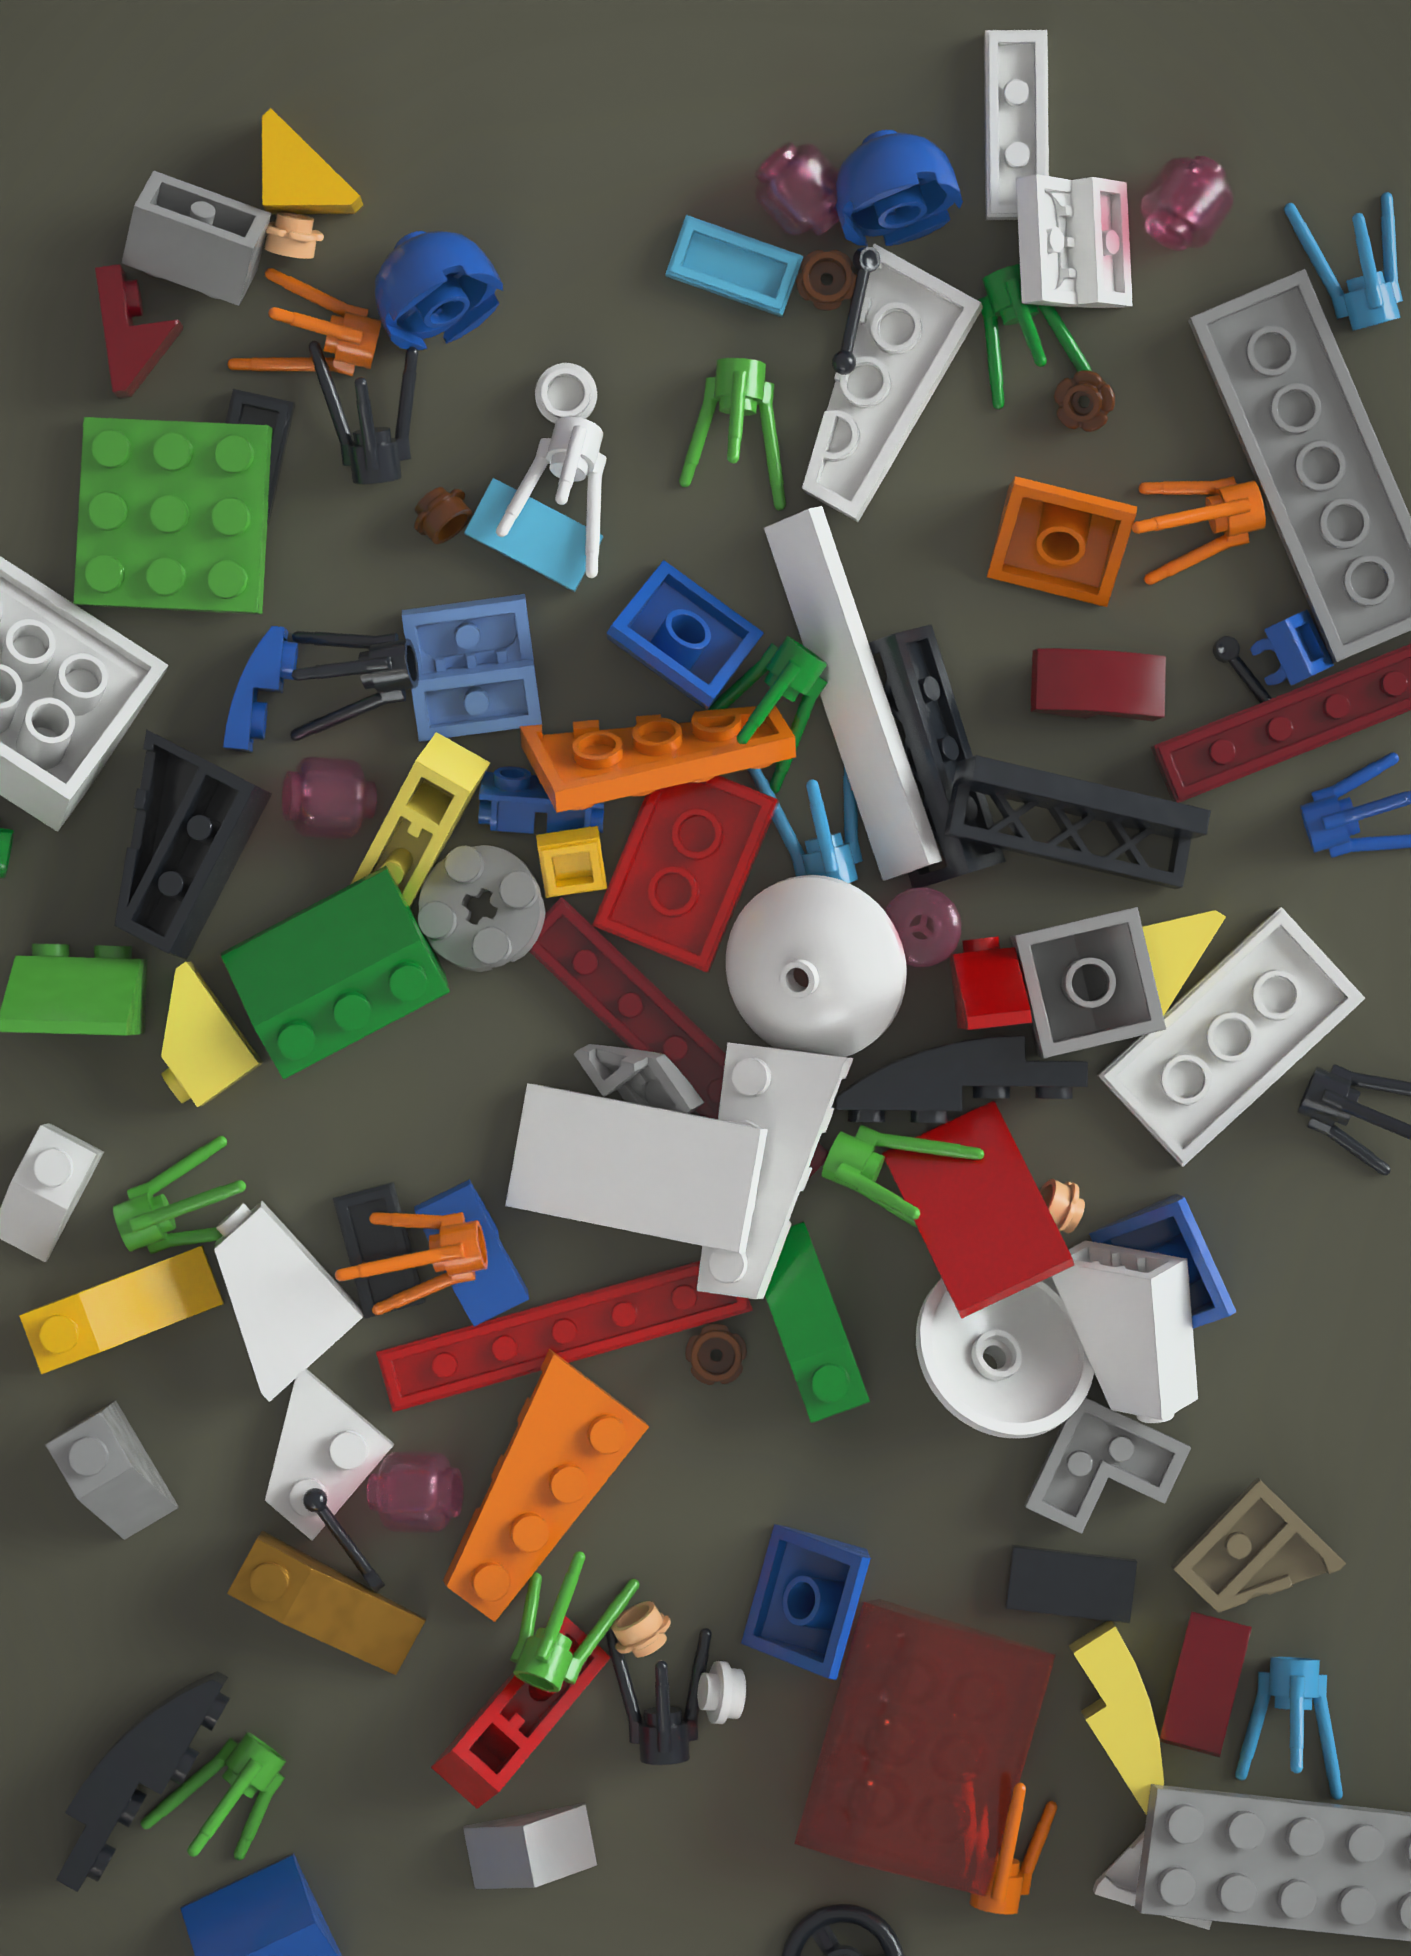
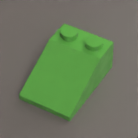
(76, 993)

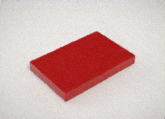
(686, 868)
(982, 1215)

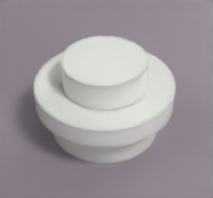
(565, 392)
(722, 1692)

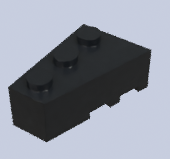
(183, 844)

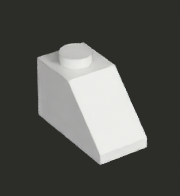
(46, 1190)

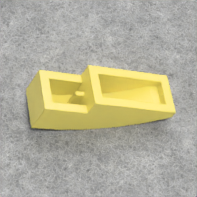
(1124, 1712)

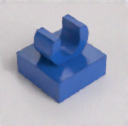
(1297, 649)

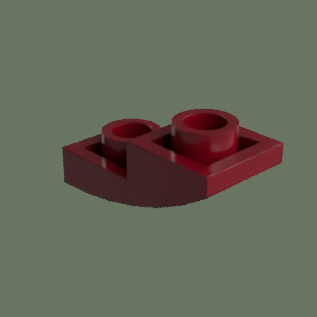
(1098, 682)
(1205, 1684)

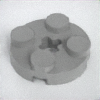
(468, 874)

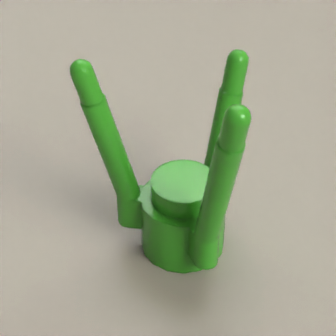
(739, 390)
(857, 1165)
(147, 1219)
(546, 1658)
(250, 1768)

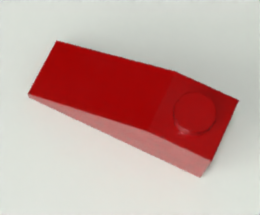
(988, 986)
(511, 1728)

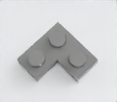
(1100, 1446)

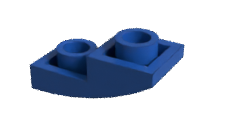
(265, 671)
(497, 1286)

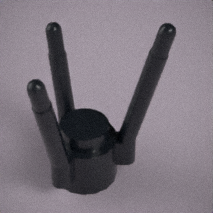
(373, 452)
(387, 667)
(1332, 1100)
(663, 1731)

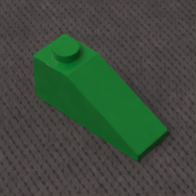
(813, 1330)

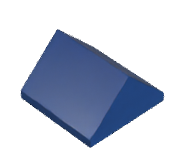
(684, 635)
(1172, 1230)
(806, 1600)
(260, 1916)

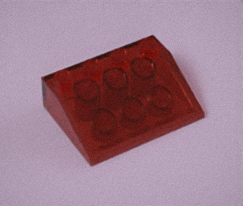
(924, 1747)

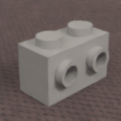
(196, 238)

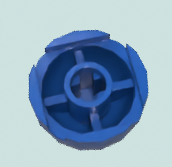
(895, 189)
(434, 287)

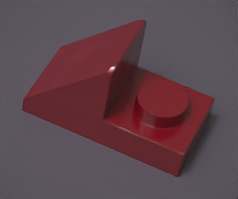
(130, 347)

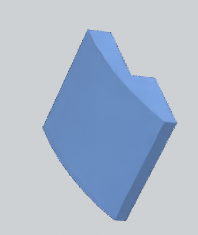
(473, 667)

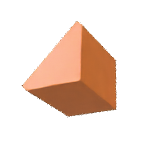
(1061, 541)

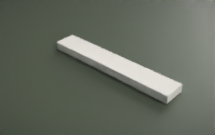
(854, 694)

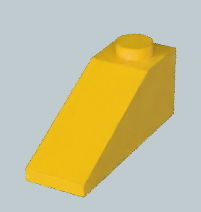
(121, 1309)

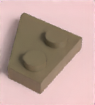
(1254, 1551)

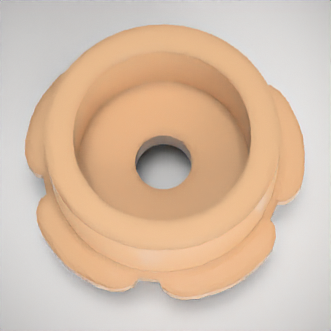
(292, 236)
(1063, 1204)
(641, 1629)

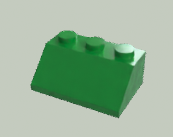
(335, 972)

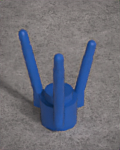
(1333, 820)

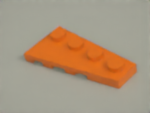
(652, 755)
(555, 1464)

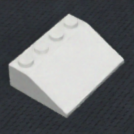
(63, 696)

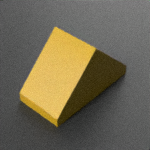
(297, 177)

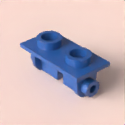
(514, 795)

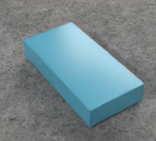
(734, 266)
(538, 538)

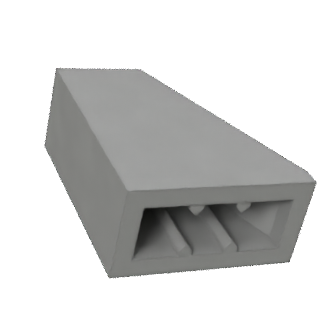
(112, 1471)

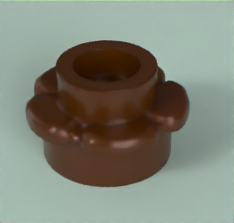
(820, 263)
(1100, 396)
(442, 514)
(733, 1352)

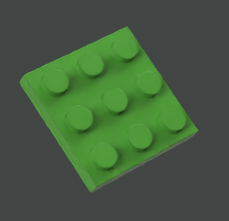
(172, 515)

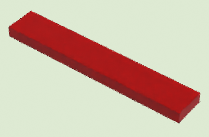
(569, 1327)

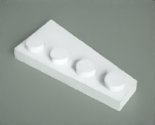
(901, 351)
(792, 1099)

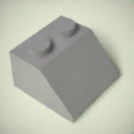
(1089, 982)

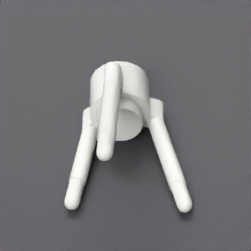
(571, 456)

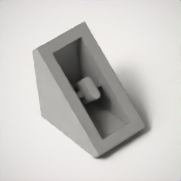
(530, 1848)

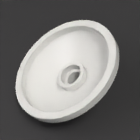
(843, 947)
(1037, 1354)

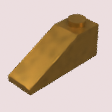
(325, 1604)

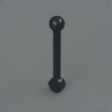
(865, 261)
(1227, 650)
(316, 1501)

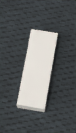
(1014, 115)

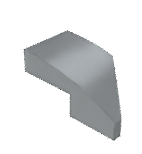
(639, 1077)

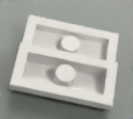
(1074, 242)

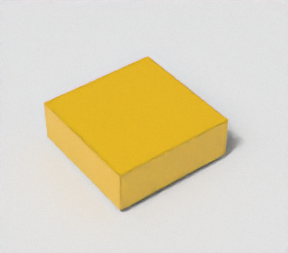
(571, 861)

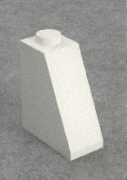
(280, 1296)
(1133, 1326)

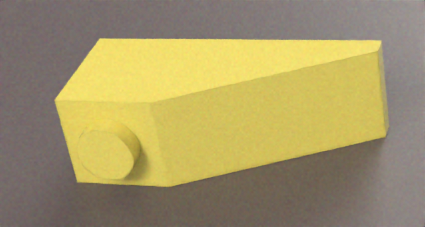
(424, 814)

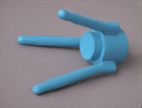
(1372, 296)
(827, 852)
(1294, 1685)

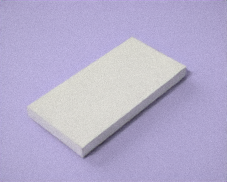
(1231, 1036)
(636, 1168)

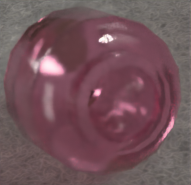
(798, 189)
(1187, 202)
(327, 797)
(945, 919)
(416, 1492)

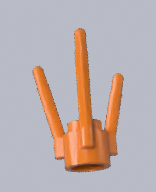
(348, 337)
(1231, 510)
(456, 1249)
(1008, 1880)

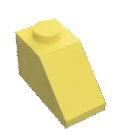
(202, 1042)

